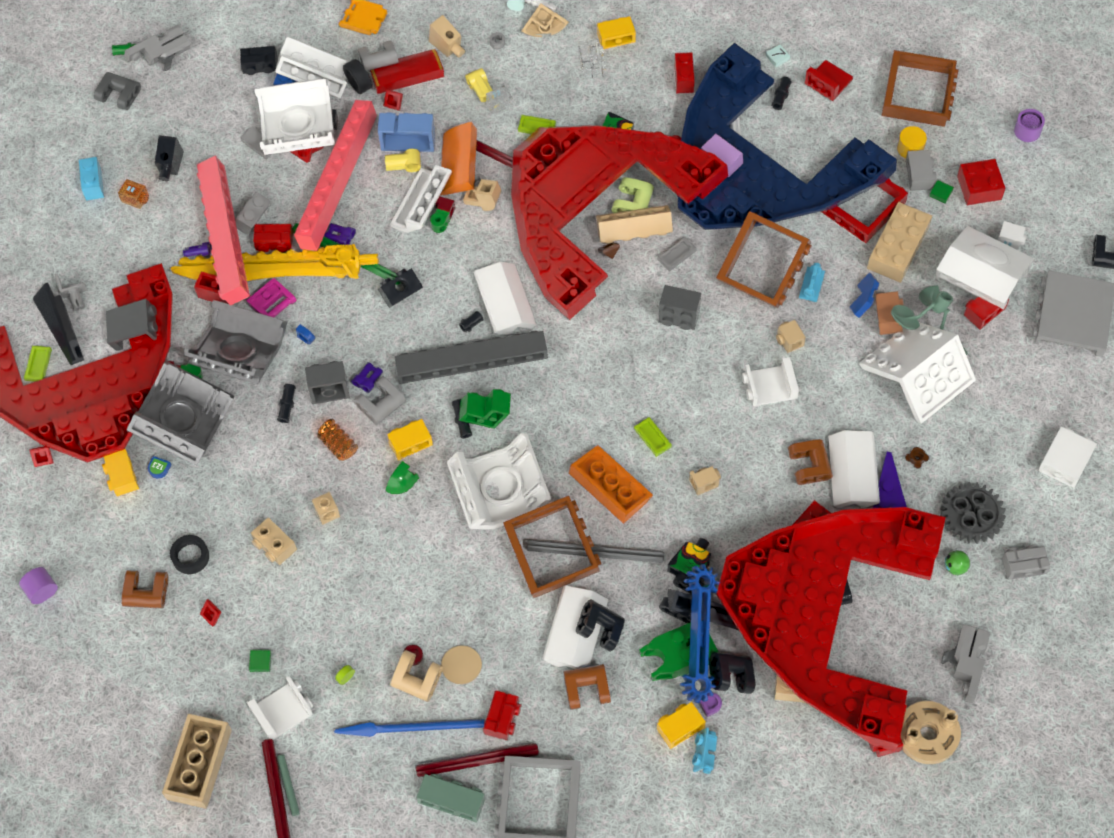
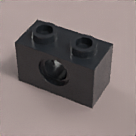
(392, 295)

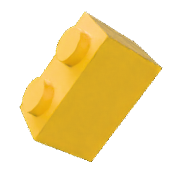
(616, 32)
(409, 439)
(120, 473)
(680, 724)

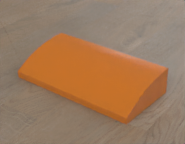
(460, 157)
(610, 483)

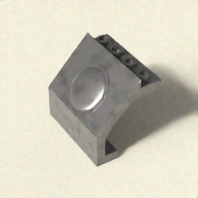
(238, 342)
(181, 413)

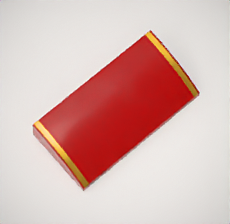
(408, 72)

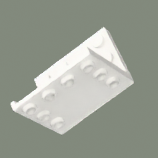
(927, 366)

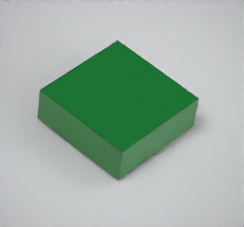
(941, 191)
(260, 661)

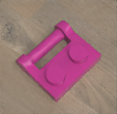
(268, 296)

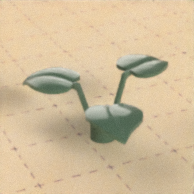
(930, 297)

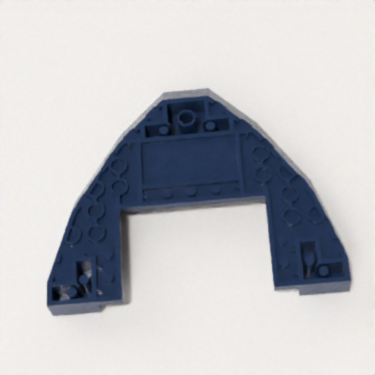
(760, 182)

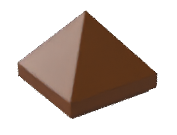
(609, 250)

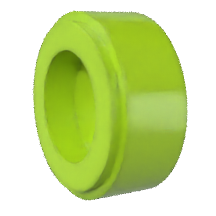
(344, 674)

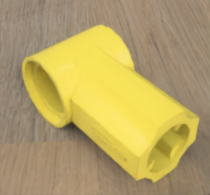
(479, 83)
(408, 160)

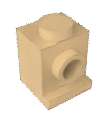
(704, 479)

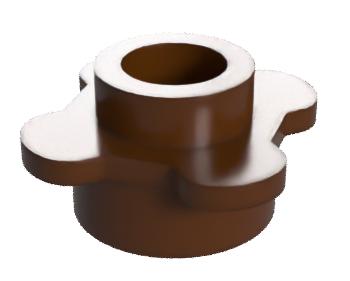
(923, 457)

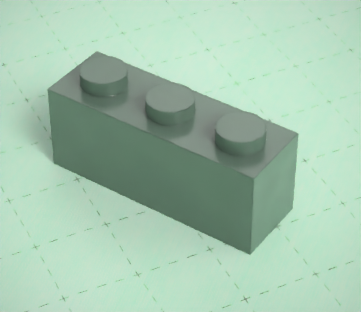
(451, 797)

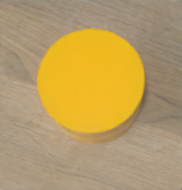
(911, 139)

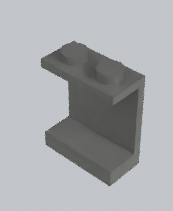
(130, 322)

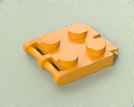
(364, 18)

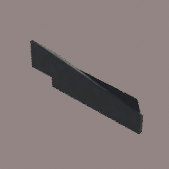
(59, 323)
(682, 602)

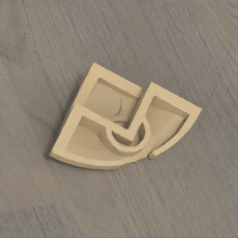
(544, 22)

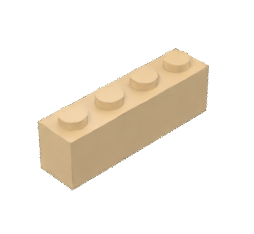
(634, 224)

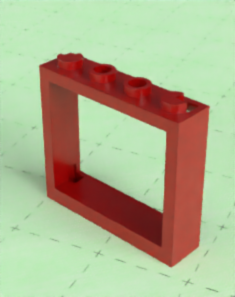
(859, 229)

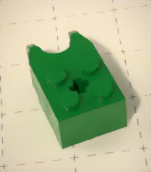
(674, 651)

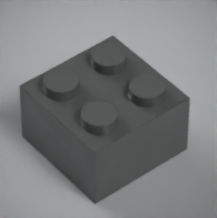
(679, 307)
(327, 382)

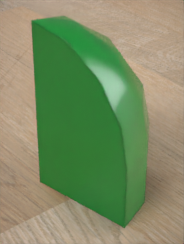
(401, 479)

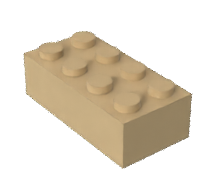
(899, 242)
(197, 761)

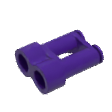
(344, 238)
(204, 250)
(365, 383)

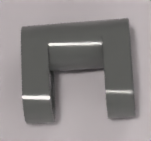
(128, 88)

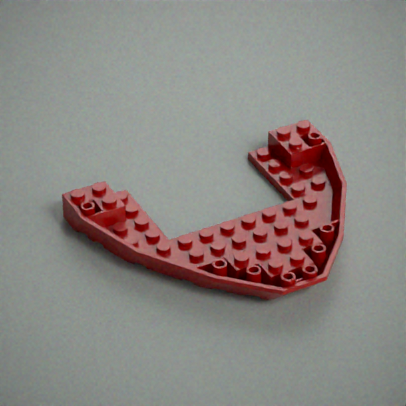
(568, 168)
(92, 405)
(790, 594)

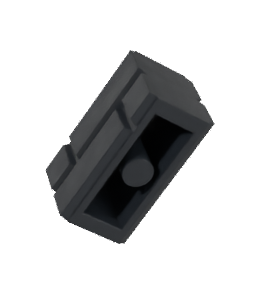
(258, 60)

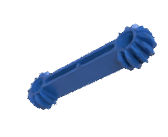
(699, 633)

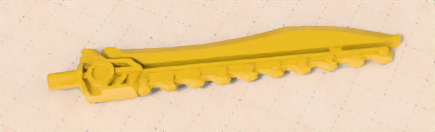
(327, 261)

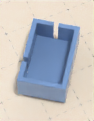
(406, 132)

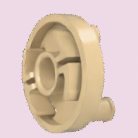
(943, 724)

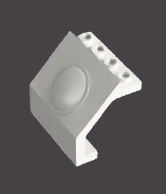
(295, 116)
(984, 266)
(515, 474)

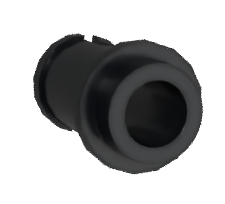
(468, 323)

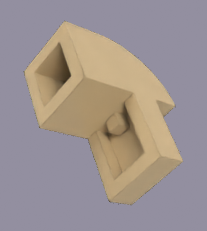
(484, 195)

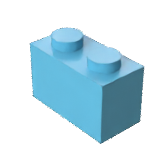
(91, 178)

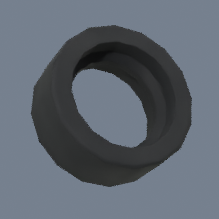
(357, 76)
(195, 567)

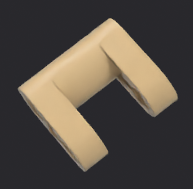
(412, 685)

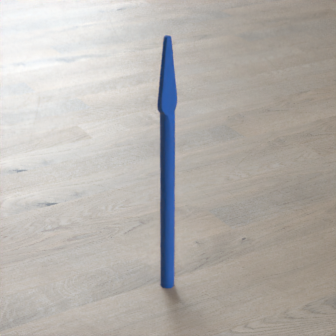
(370, 729)

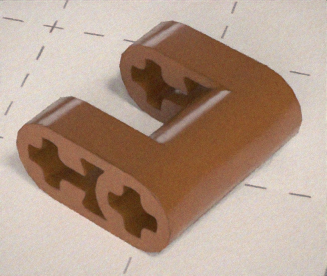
(820, 467)
(144, 598)
(585, 677)

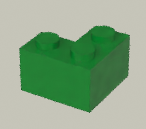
(487, 410)

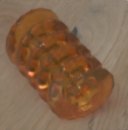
(336, 440)

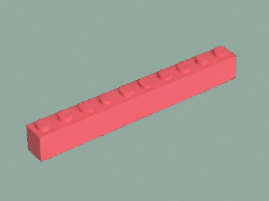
(335, 175)
(223, 231)

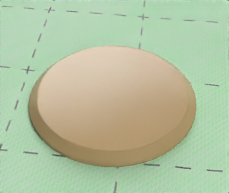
(461, 664)

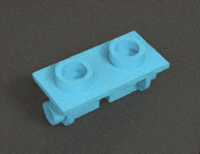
(812, 283)
(704, 741)

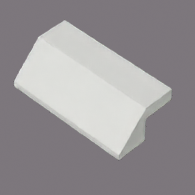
(307, 63)
(420, 199)
(504, 297)
(854, 468)
(564, 644)

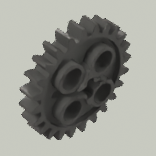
(989, 507)

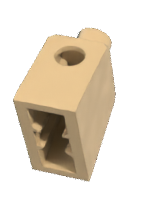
(445, 37)

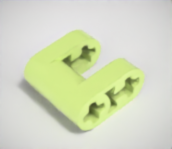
(641, 190)

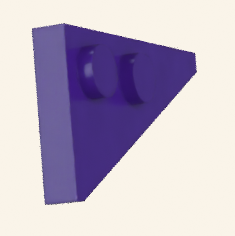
(889, 486)

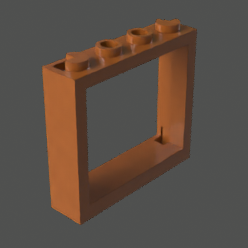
(925, 63)
(737, 247)
(540, 513)

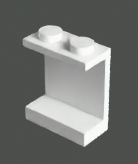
(771, 384)
(1067, 456)
(281, 709)

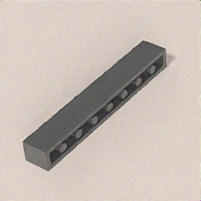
(471, 357)

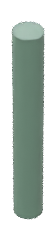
(288, 785)

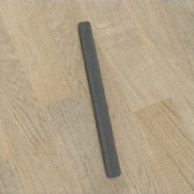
(602, 551)

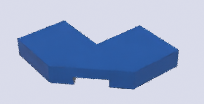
(865, 300)

